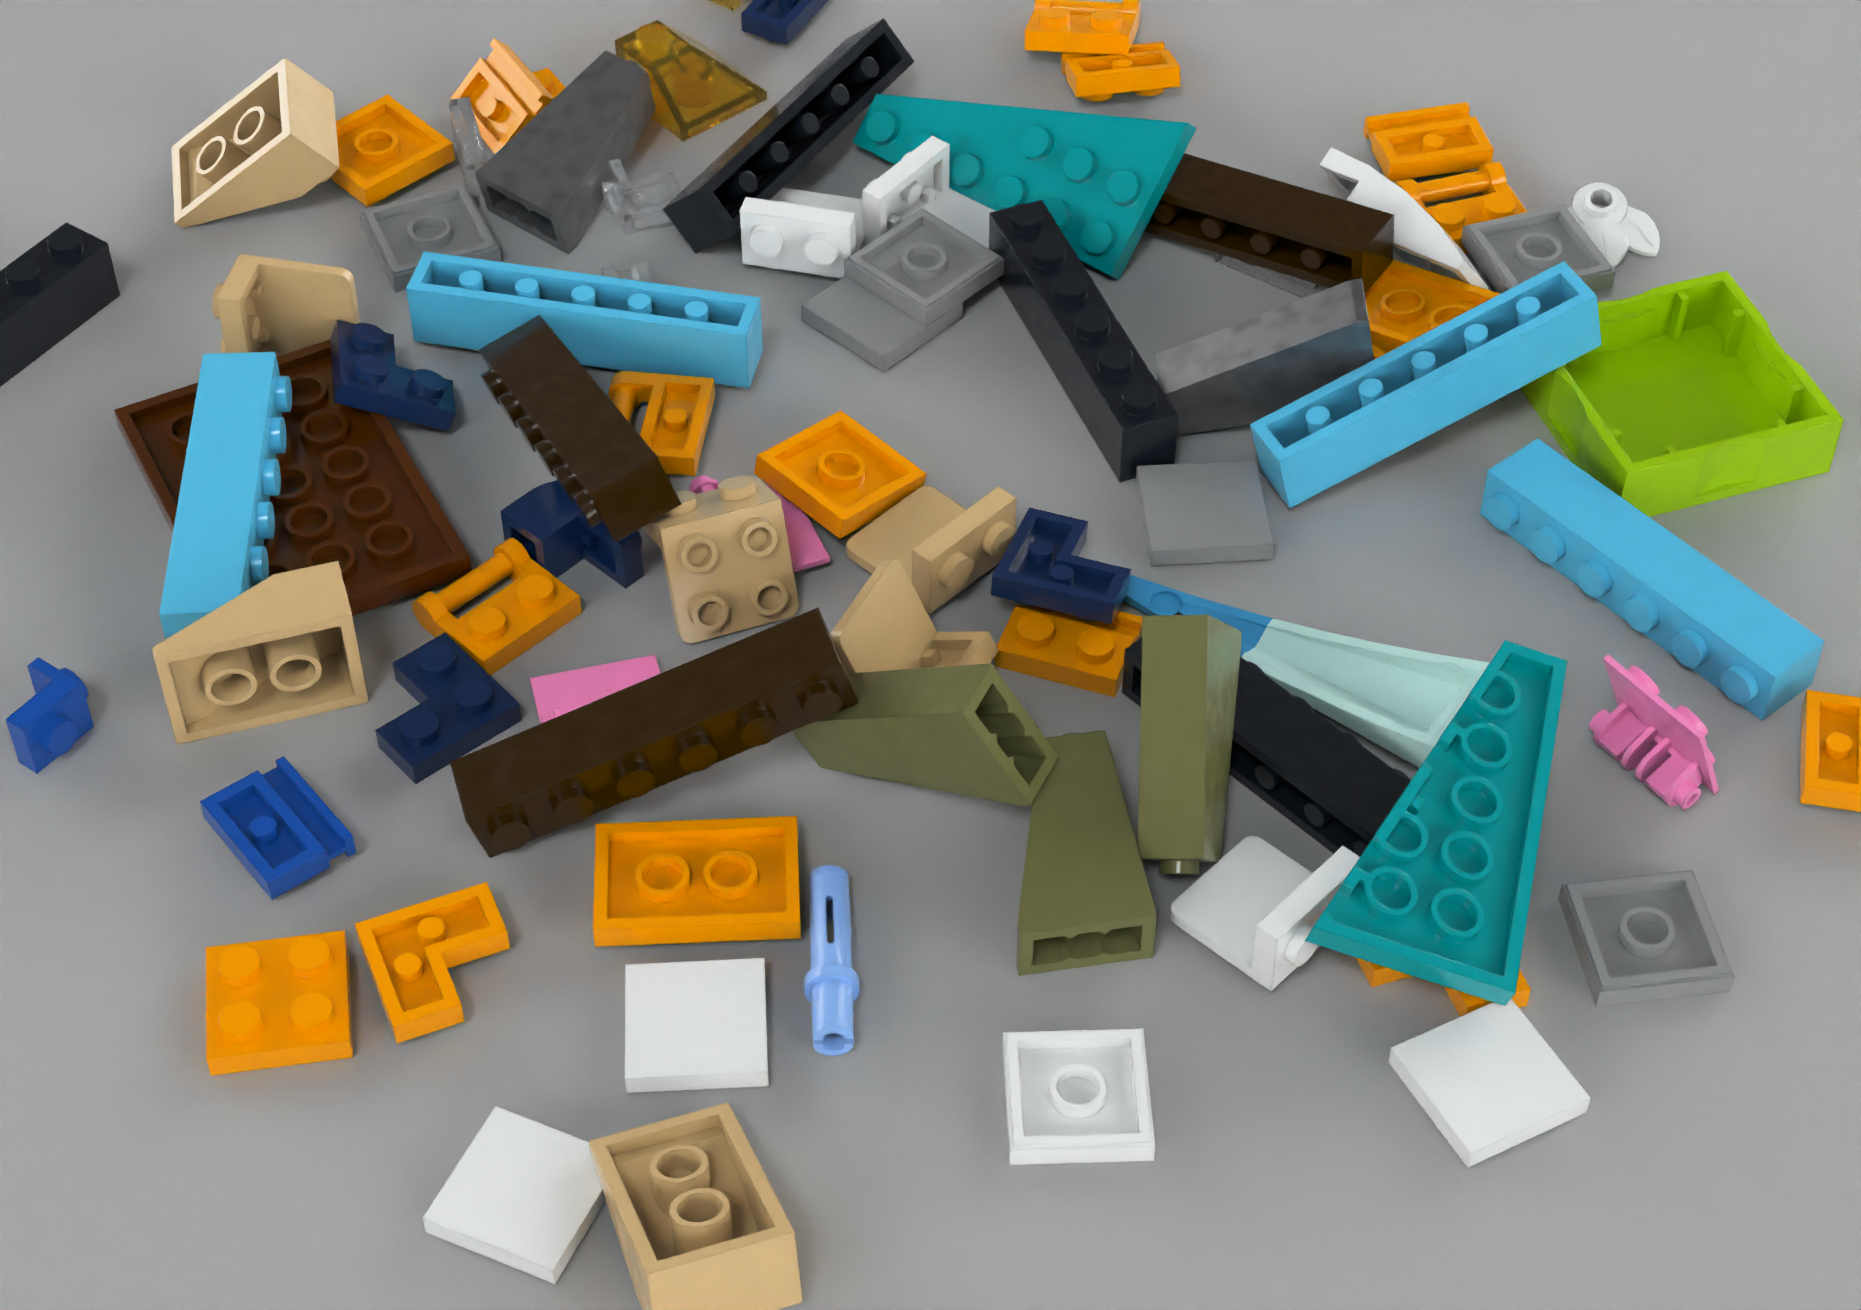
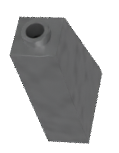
(556, 164)
(1266, 360)

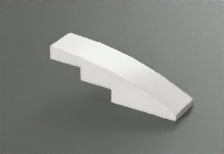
(1416, 234)

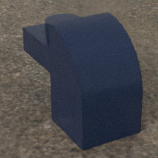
(560, 536)

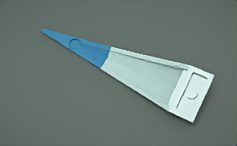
(1373, 688)

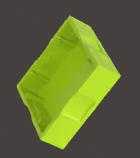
(1687, 400)

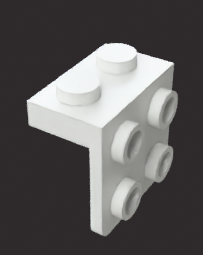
(919, 183)
(801, 231)
(1260, 907)

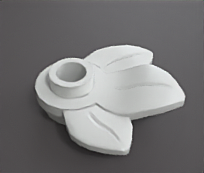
(1616, 225)

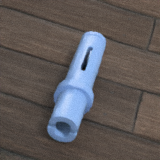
(831, 982)

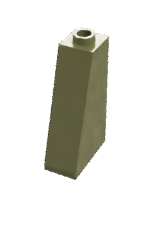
(937, 732)
(1185, 738)
(1082, 870)

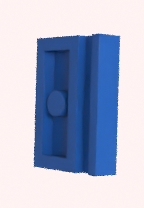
(277, 827)

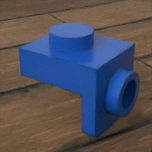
(51, 718)

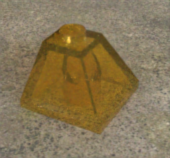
(688, 79)

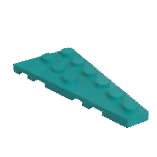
(1089, 169)
(1457, 855)

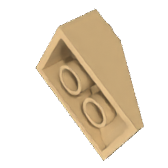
(257, 148)
(264, 657)
(697, 1215)

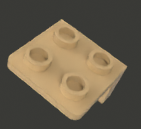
(282, 304)
(938, 541)
(726, 559)
(893, 631)

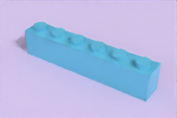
(595, 316)
(1427, 384)
(226, 486)
(1651, 579)

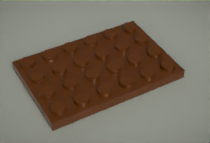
(342, 493)

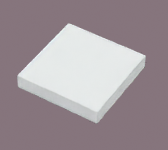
(695, 1025)
(1488, 1081)
(1077, 1096)
(519, 1196)

